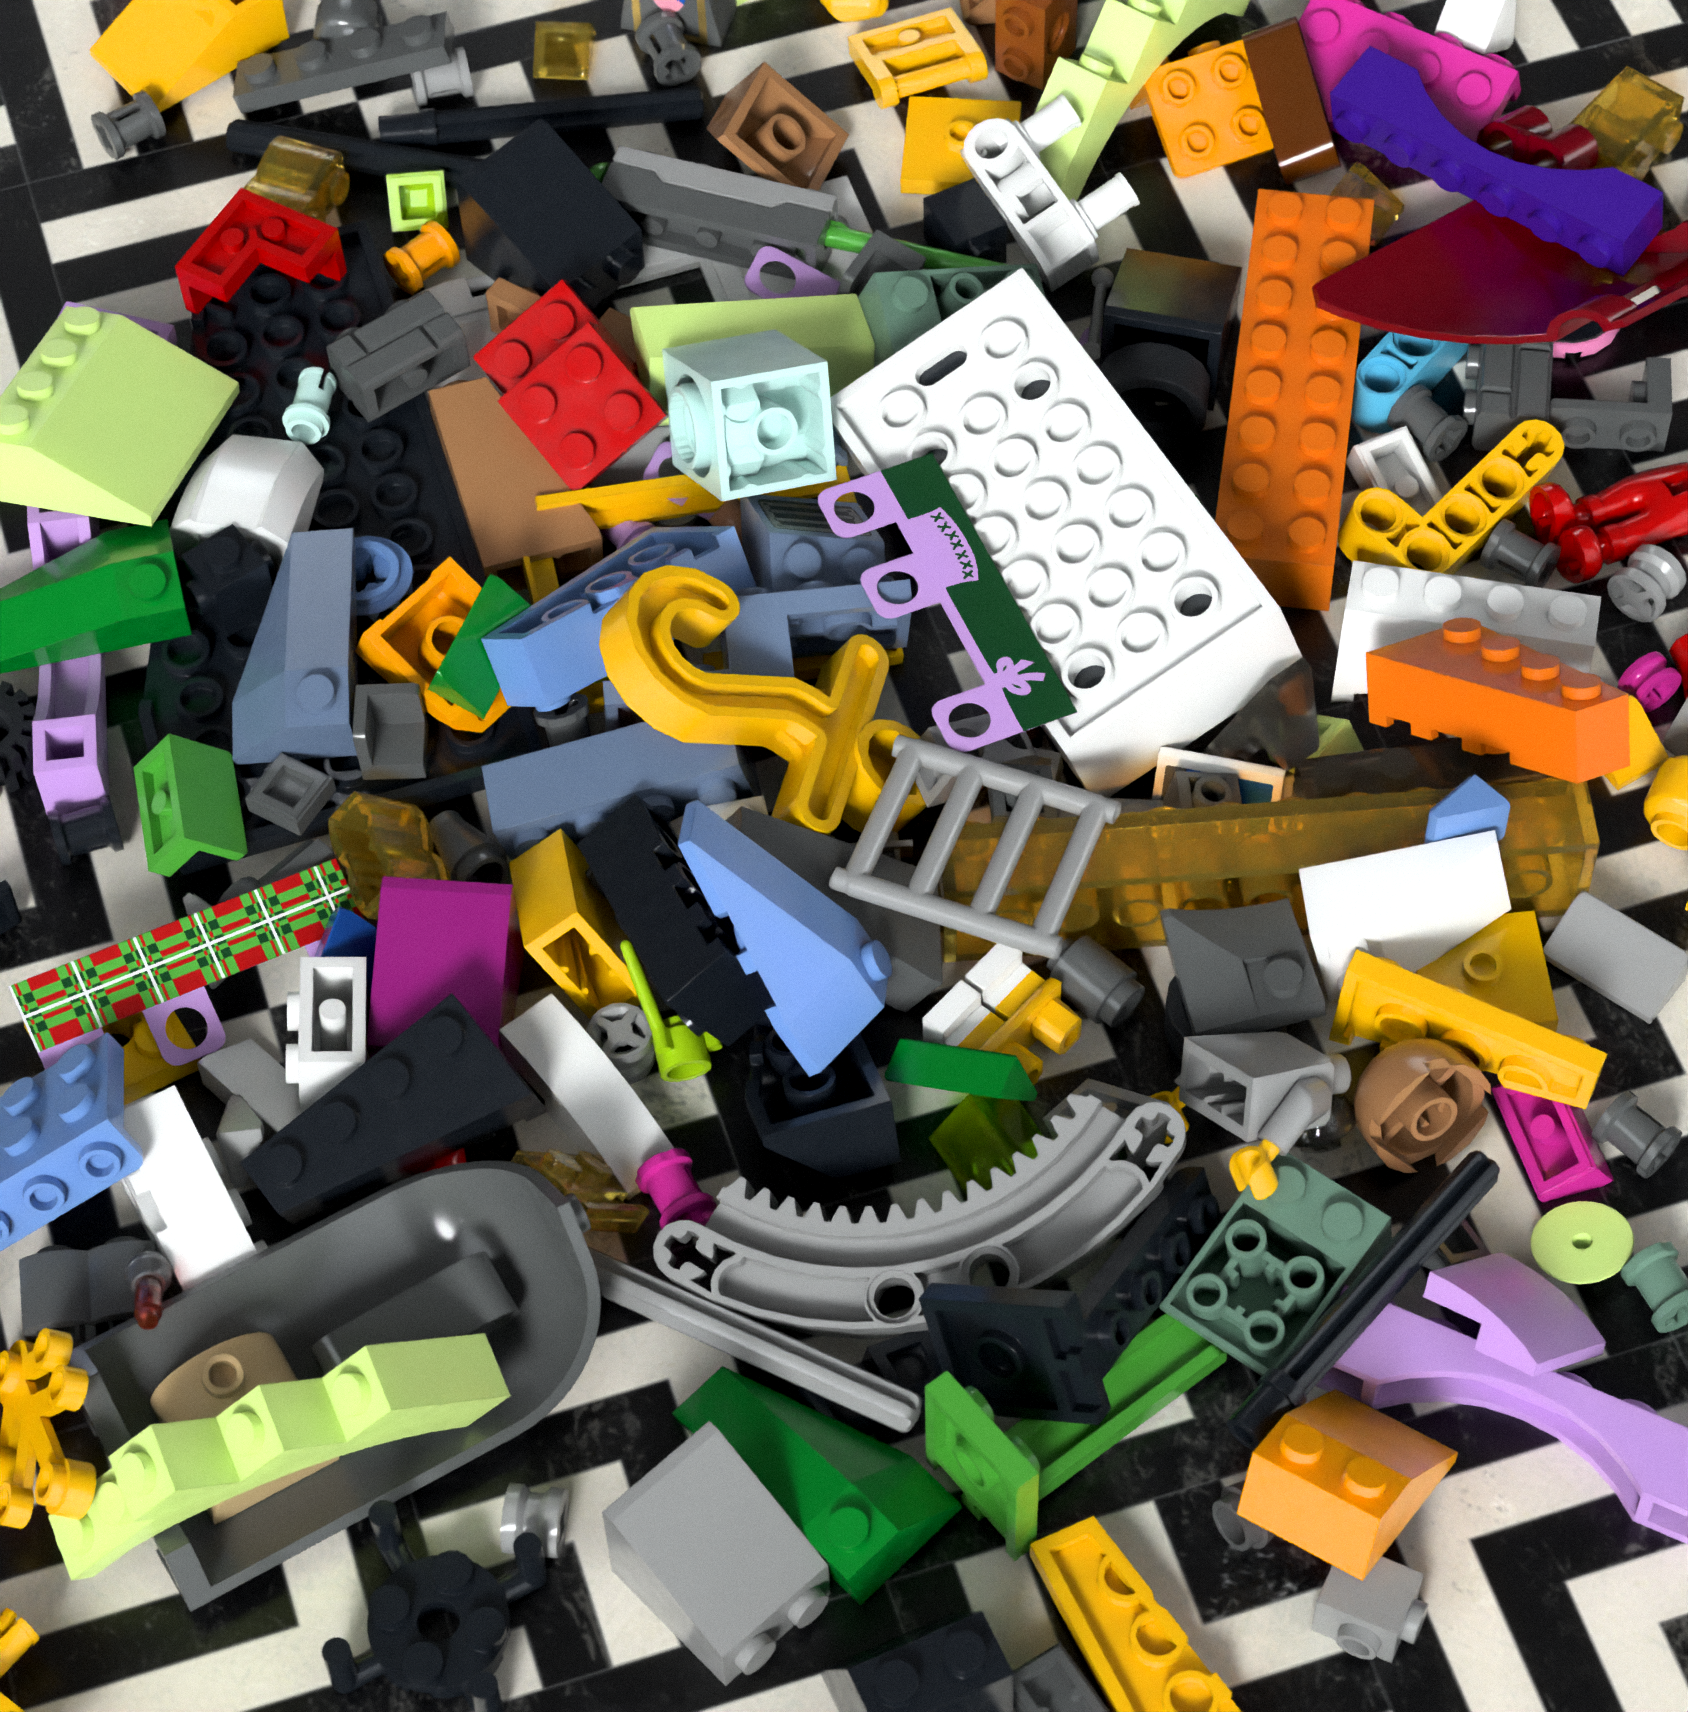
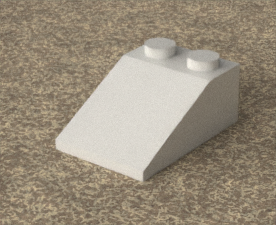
(1403, 903)

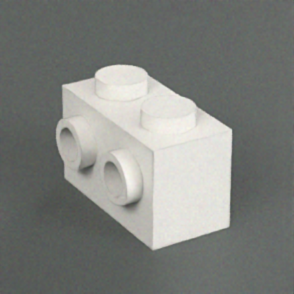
(330, 1024)

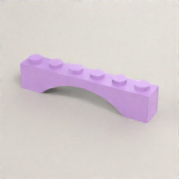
(71, 700)
(1624, 1440)

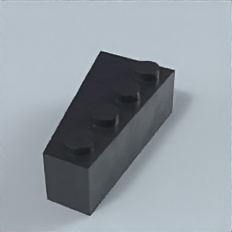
(670, 923)

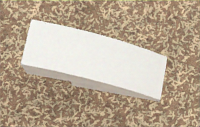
(583, 1090)

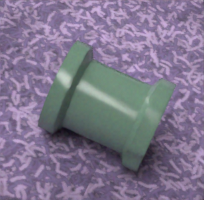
(1661, 1284)

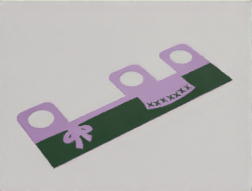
(959, 574)

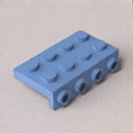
(63, 1138)

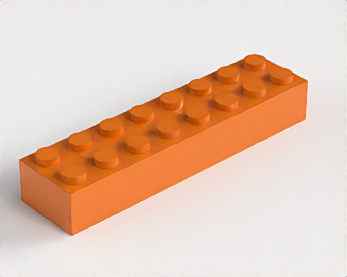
(1292, 396)

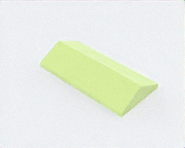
(823, 324)

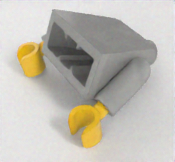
(1258, 1090)

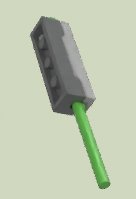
(736, 214)

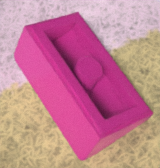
(1553, 1144)

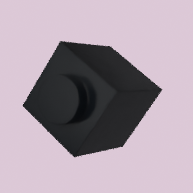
(965, 222)

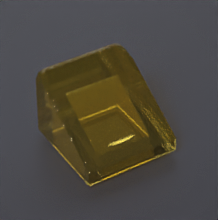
(563, 50)
(1362, 183)

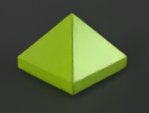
(417, 199)

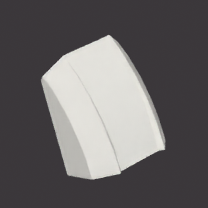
(257, 486)

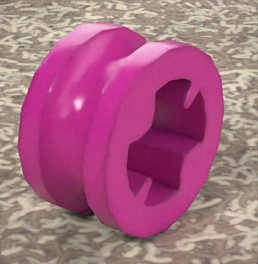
(1650, 681)

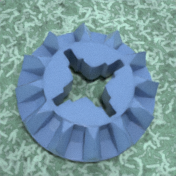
(392, 573)

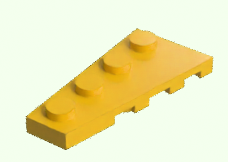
(1394, 1004)

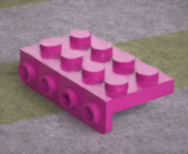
(1461, 83)

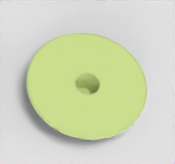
(1582, 1242)

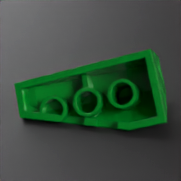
(95, 600)
(844, 1490)

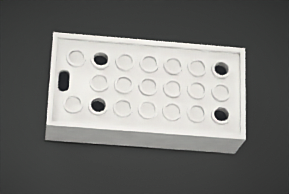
(1087, 524)

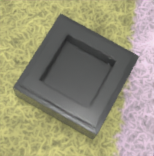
(290, 794)

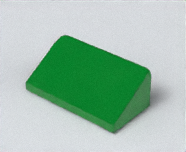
(466, 670)
(960, 1070)

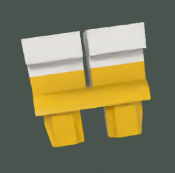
(1004, 1011)

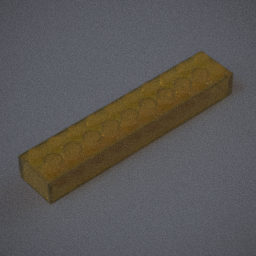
(1254, 855)

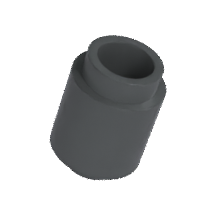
(1096, 981)

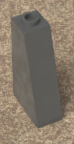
(910, 941)

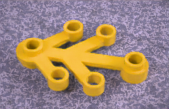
(28, 1435)

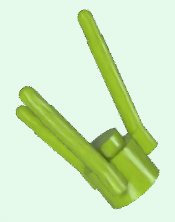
(677, 1049)

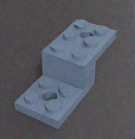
(789, 626)

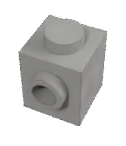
(1371, 1614)

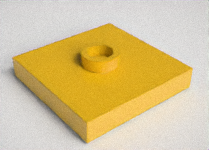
(937, 133)
(1502, 968)

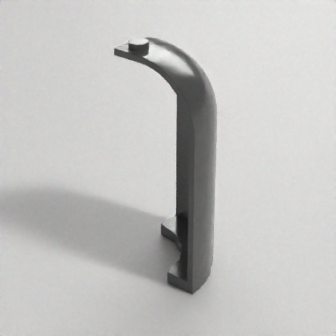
(328, 1279)

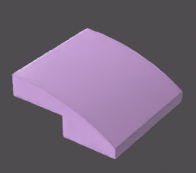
(1520, 1313)

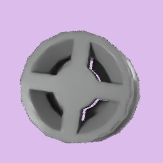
(1646, 583)
(621, 1026)
(535, 1513)

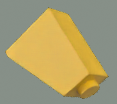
(570, 925)

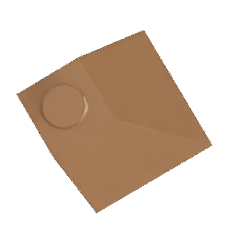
(777, 130)

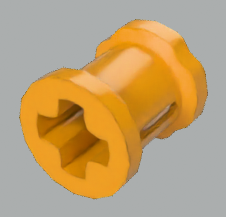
(422, 257)

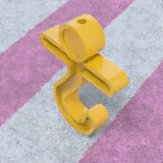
(822, 731)

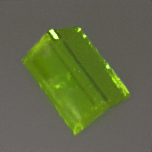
(984, 1135)

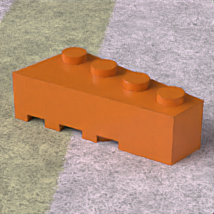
(1500, 701)

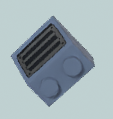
(794, 544)

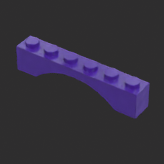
(1590, 211)

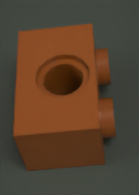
(1032, 37)

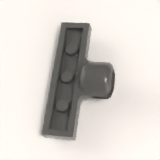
(344, 53)

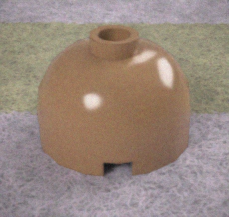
(1420, 1102)

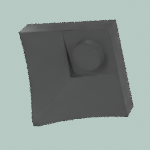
(1242, 968)

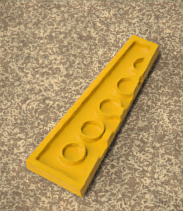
(1120, 1629)

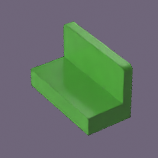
(188, 804)

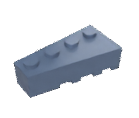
(591, 777)

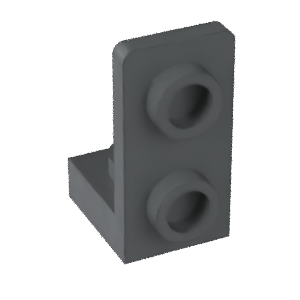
(1629, 425)

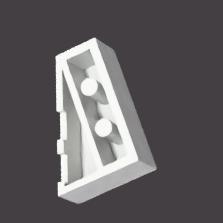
(182, 1195)

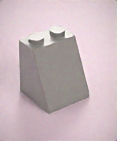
(715, 1556)

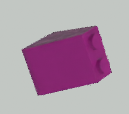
(443, 942)

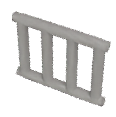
(980, 916)

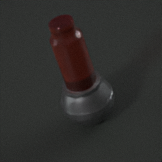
(148, 1278)

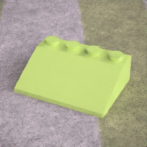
(106, 419)

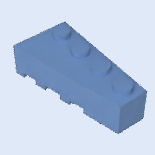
(555, 642)

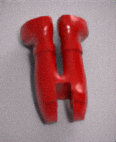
(1588, 529)

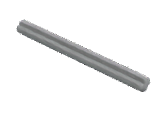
(757, 1344)

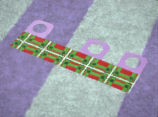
(175, 962)

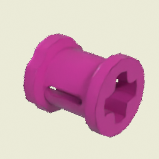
(674, 1188)

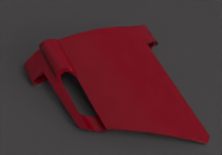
(1492, 277)

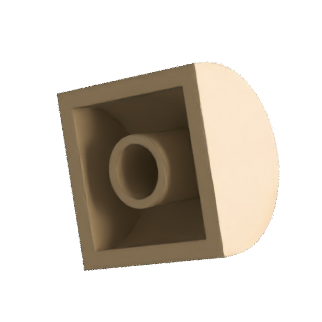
(215, 1382)

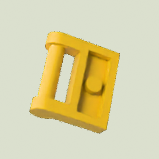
(912, 45)

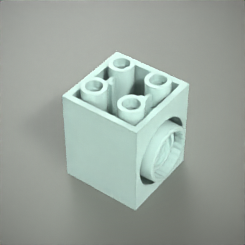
(749, 414)

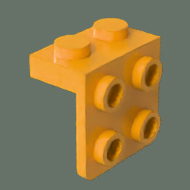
(1206, 109)

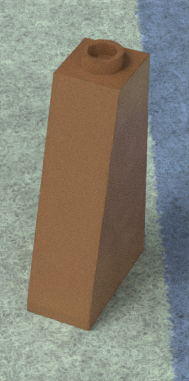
(497, 485)

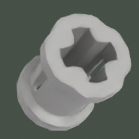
(443, 79)

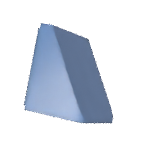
(1467, 811)

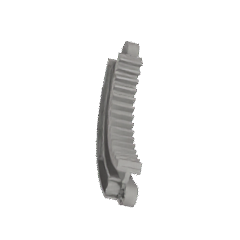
(832, 1274)

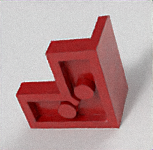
(252, 233)

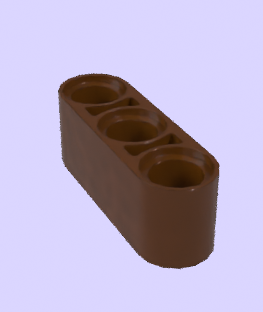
(1291, 100)

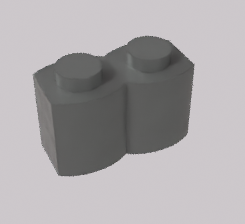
(78, 1288)

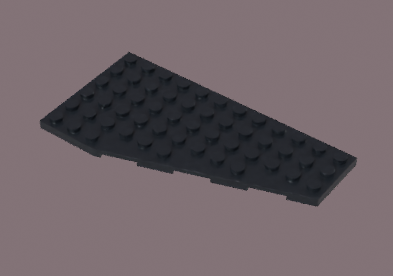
(377, 479)

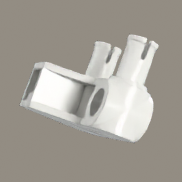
(1039, 215)

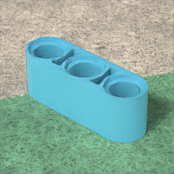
(1394, 368)

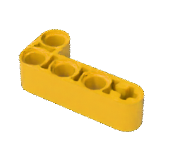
(1467, 507)

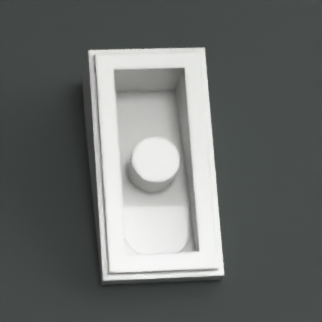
(1395, 465)

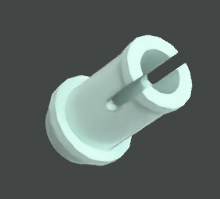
(307, 416)

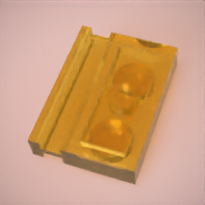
(591, 1183)

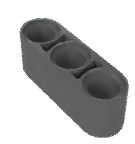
(453, 1302)

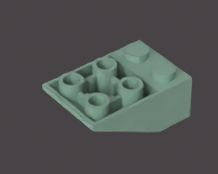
(912, 302)
(1277, 1265)

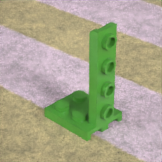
(1016, 1469)

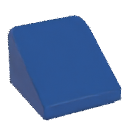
(349, 937)

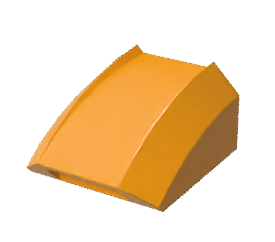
(417, 637)

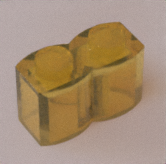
(301, 177)
(382, 839)

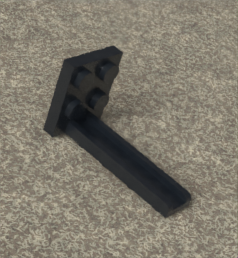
(1048, 1349)

